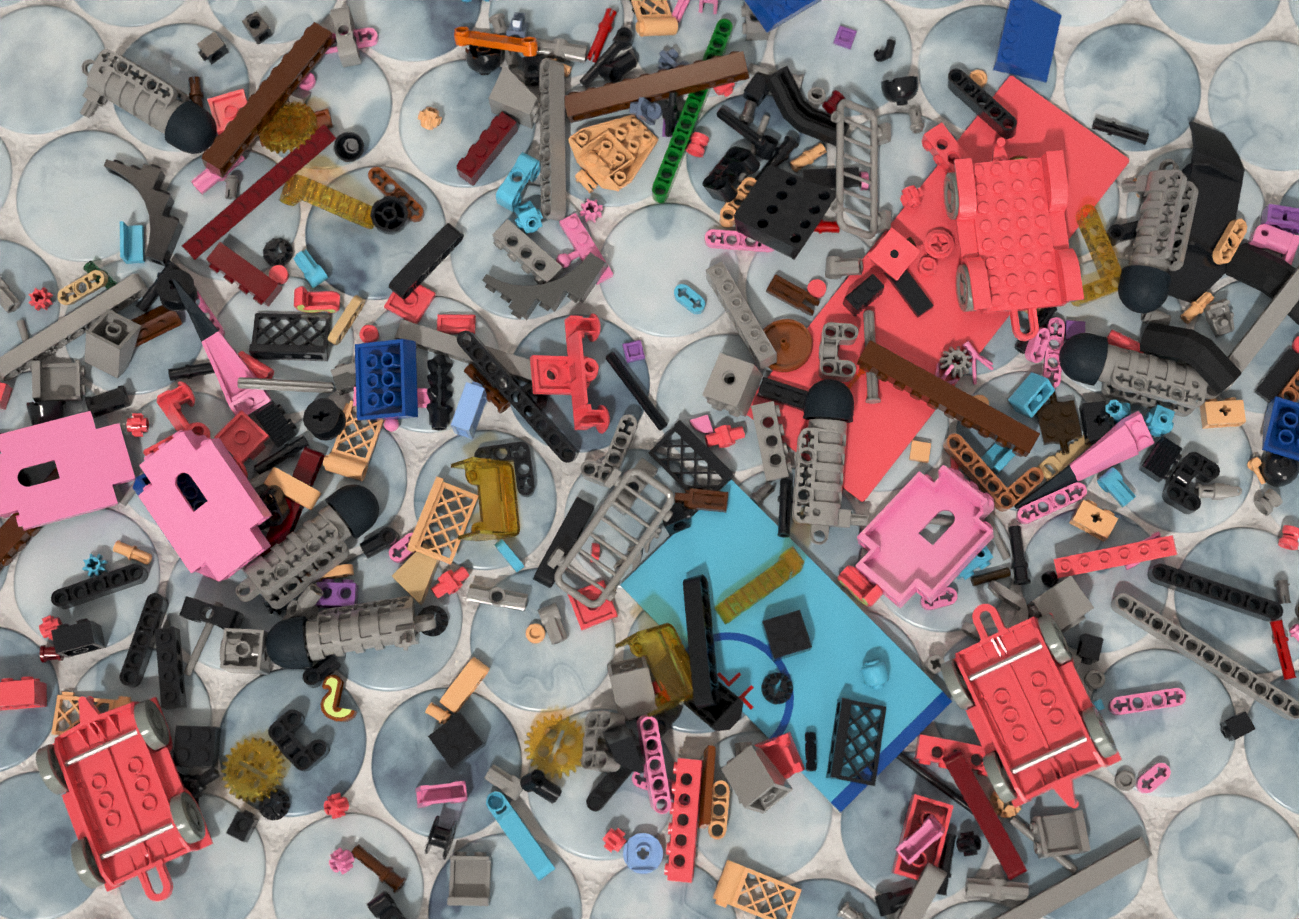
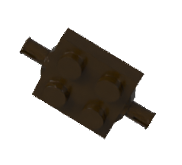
(1059, 423)

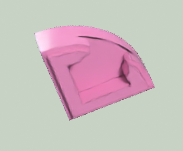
(702, 424)

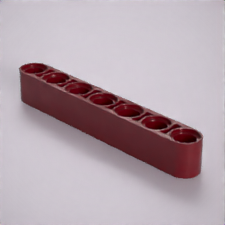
(305, 471)
(984, 814)

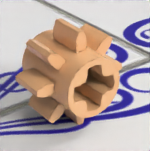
(429, 118)

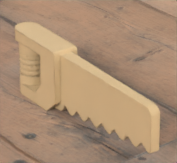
(1060, 461)

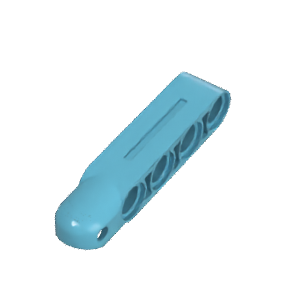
(519, 835)

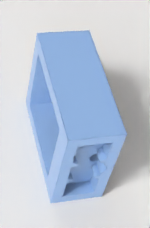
(469, 410)

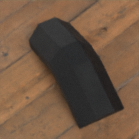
(797, 110)
(1261, 272)
(1194, 350)
(724, 714)

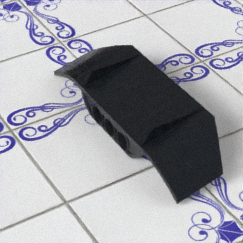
(1219, 178)

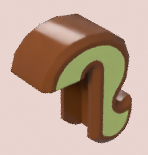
(331, 700)

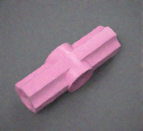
(207, 178)

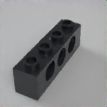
(170, 668)

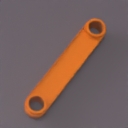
(527, 46)

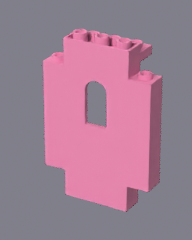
(86, 461)
(221, 530)
(906, 561)

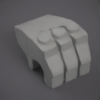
(1219, 317)

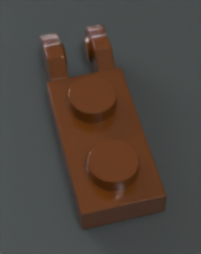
(791, 294)

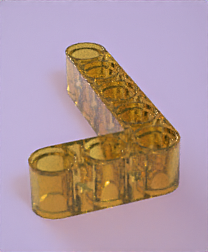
(304, 189)
(1098, 258)
(787, 567)

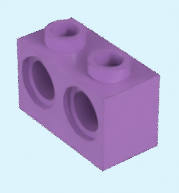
(1282, 218)
(336, 598)

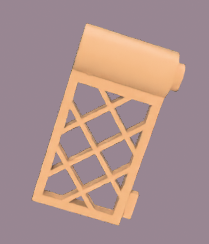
(654, 23)
(346, 463)
(122, 700)
(732, 882)

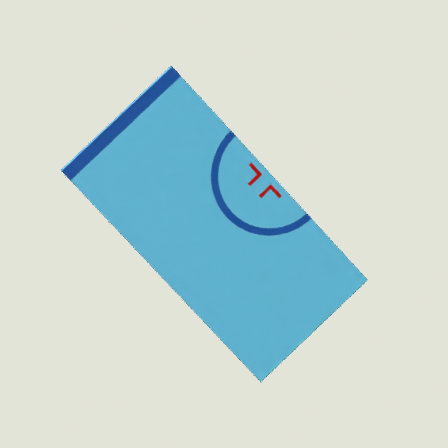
(731, 553)

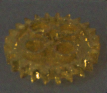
(289, 128)
(539, 739)
(244, 786)

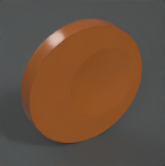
(791, 343)

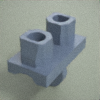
(518, 26)
(668, 58)
(646, 110)

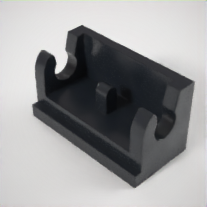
(108, 402)

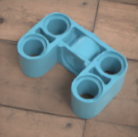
(510, 191)

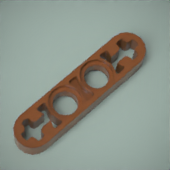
(398, 192)

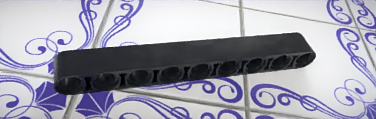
(509, 391)

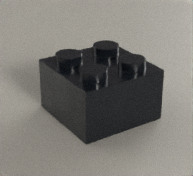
(786, 635)
(78, 638)
(456, 740)
(196, 746)

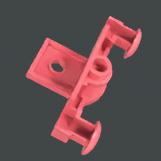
(573, 373)
(171, 403)

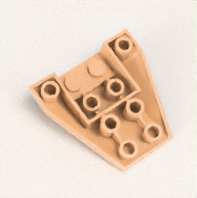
(613, 150)

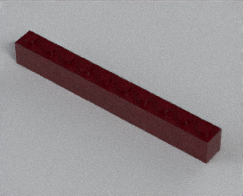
(258, 192)

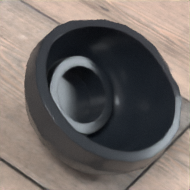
(348, 146)

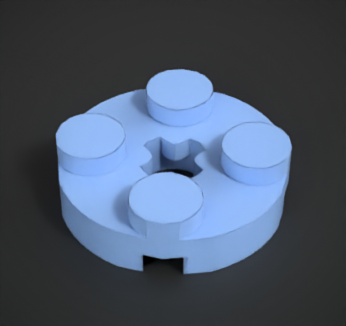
(651, 845)

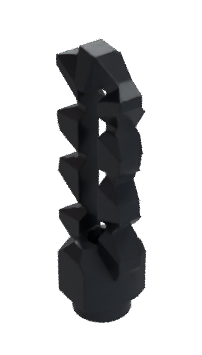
(439, 415)

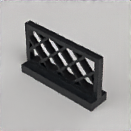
(285, 351)
(700, 449)
(839, 736)

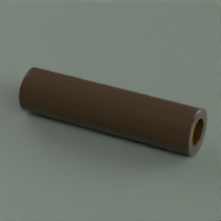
(988, 577)

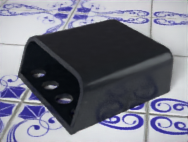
(783, 210)

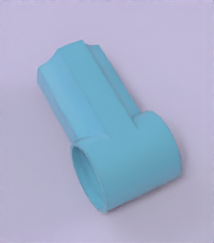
(312, 272)
(1118, 410)
(1113, 483)

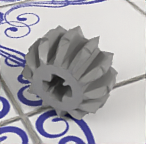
(957, 355)

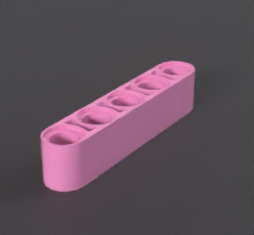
(660, 771)

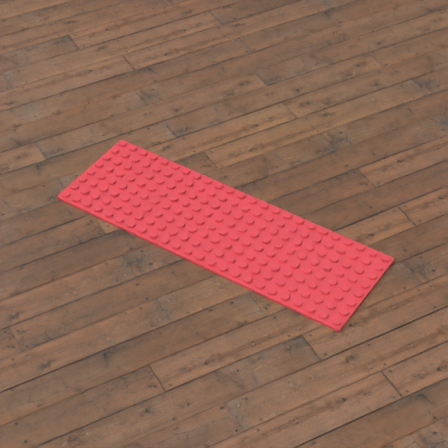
(886, 428)

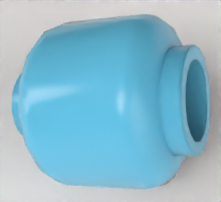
(875, 673)

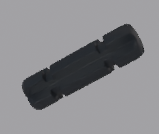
(810, 751)

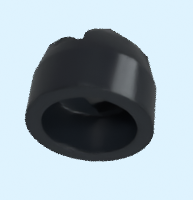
(1049, 574)

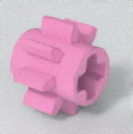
(586, 212)
(341, 861)

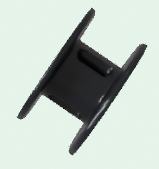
(168, 293)
(324, 419)
(440, 837)

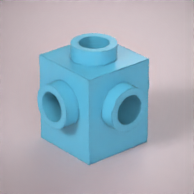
(528, 217)
(1159, 420)

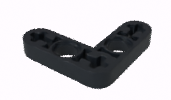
(518, 460)

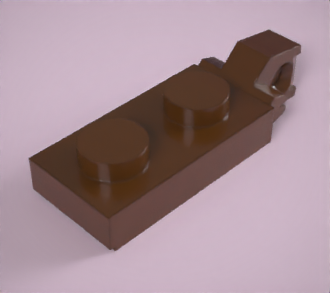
(703, 500)

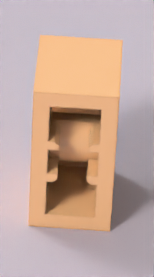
(1213, 418)
(1084, 520)

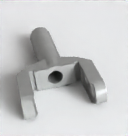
(1016, 602)

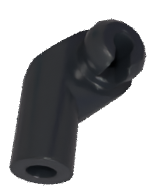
(887, 53)

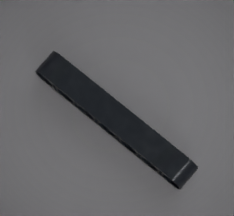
(1224, 592)
(701, 642)
(618, 781)

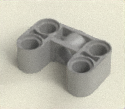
(346, 43)
(829, 351)
(626, 498)
(595, 750)

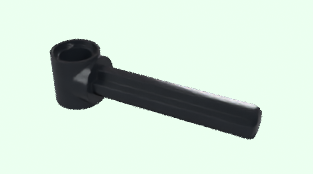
(608, 55)
(764, 145)

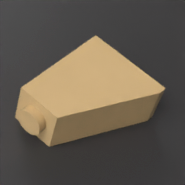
(417, 574)

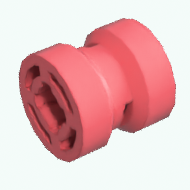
(697, 144)
(1290, 538)

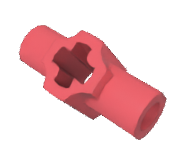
(724, 436)
(450, 582)

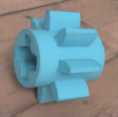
(90, 562)

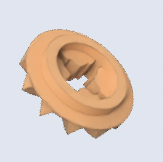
(997, 805)

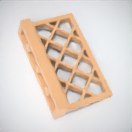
(426, 519)

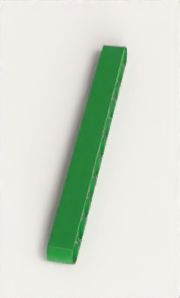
(689, 118)

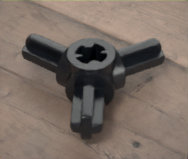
(199, 781)

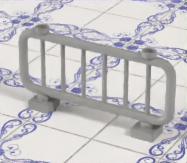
(879, 135)
(619, 482)

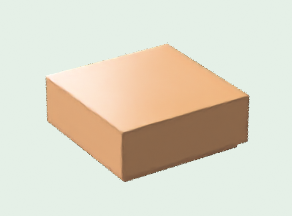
(920, 451)

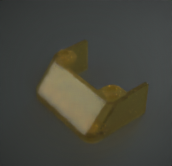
(496, 498)
(667, 662)

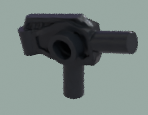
(671, 114)

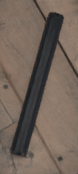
(636, 391)

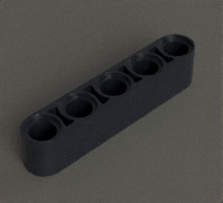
(983, 111)
(426, 261)
(565, 538)
(90, 585)
(146, 649)

